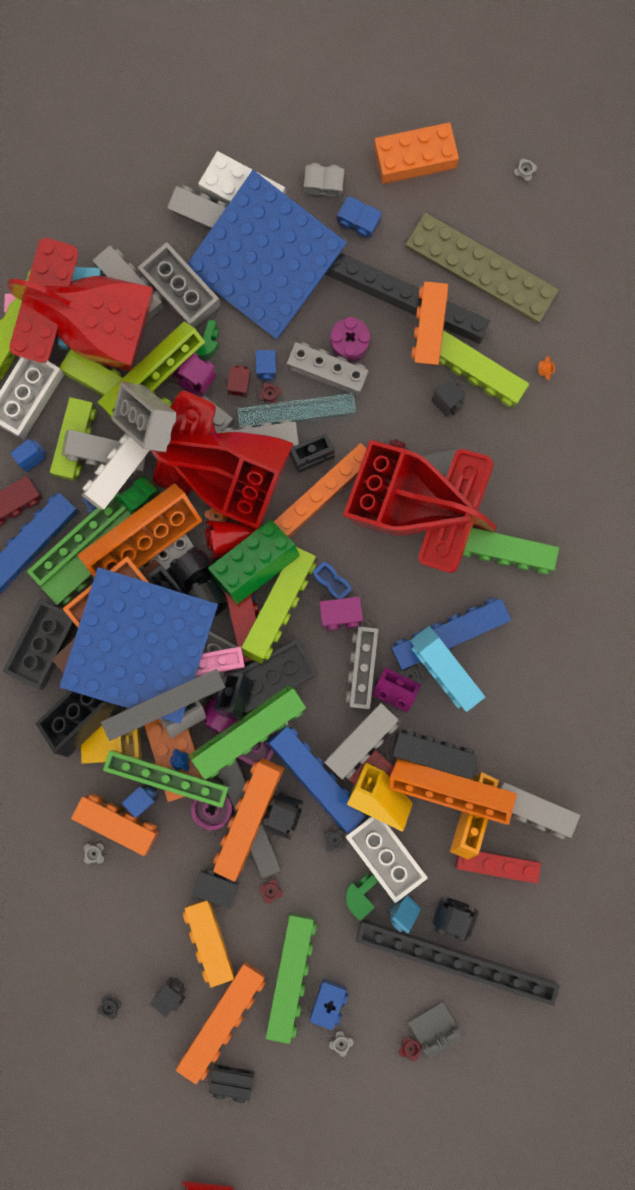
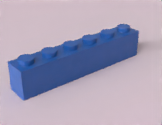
(34, 538)
(457, 630)
(315, 778)

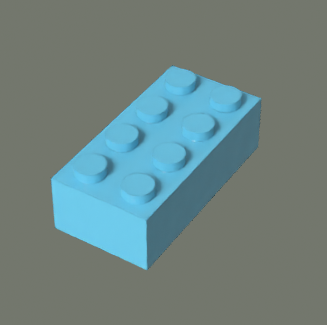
(446, 669)

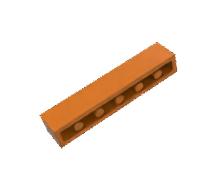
(321, 492)
(453, 791)
(248, 819)
(220, 1022)

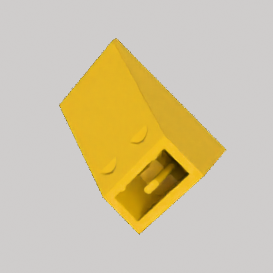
(97, 746)
(375, 799)

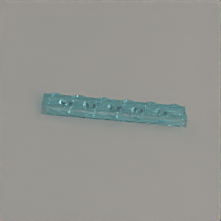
(297, 410)

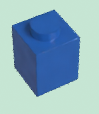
(266, 364)

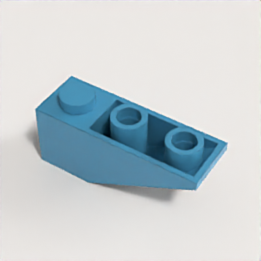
(404, 914)

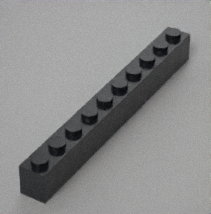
(404, 295)
(457, 962)

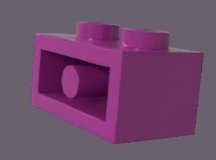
(396, 690)

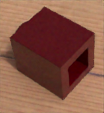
(238, 381)

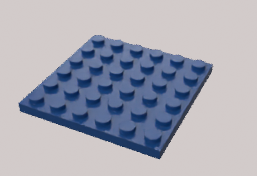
(266, 254)
(136, 641)

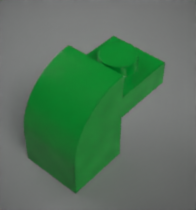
(210, 347)
(139, 494)
(357, 900)

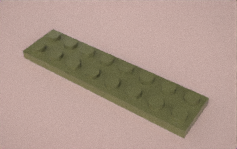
(481, 268)

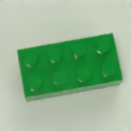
(254, 561)

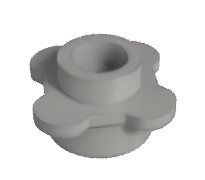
(525, 164)
(88, 848)
(347, 1042)

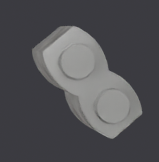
(323, 180)

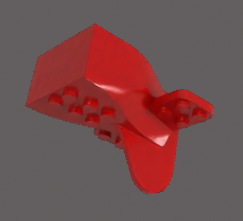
(91, 315)
(227, 469)
(408, 495)

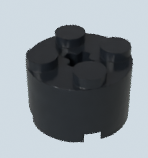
(191, 568)
(210, 592)
(283, 815)
(455, 918)

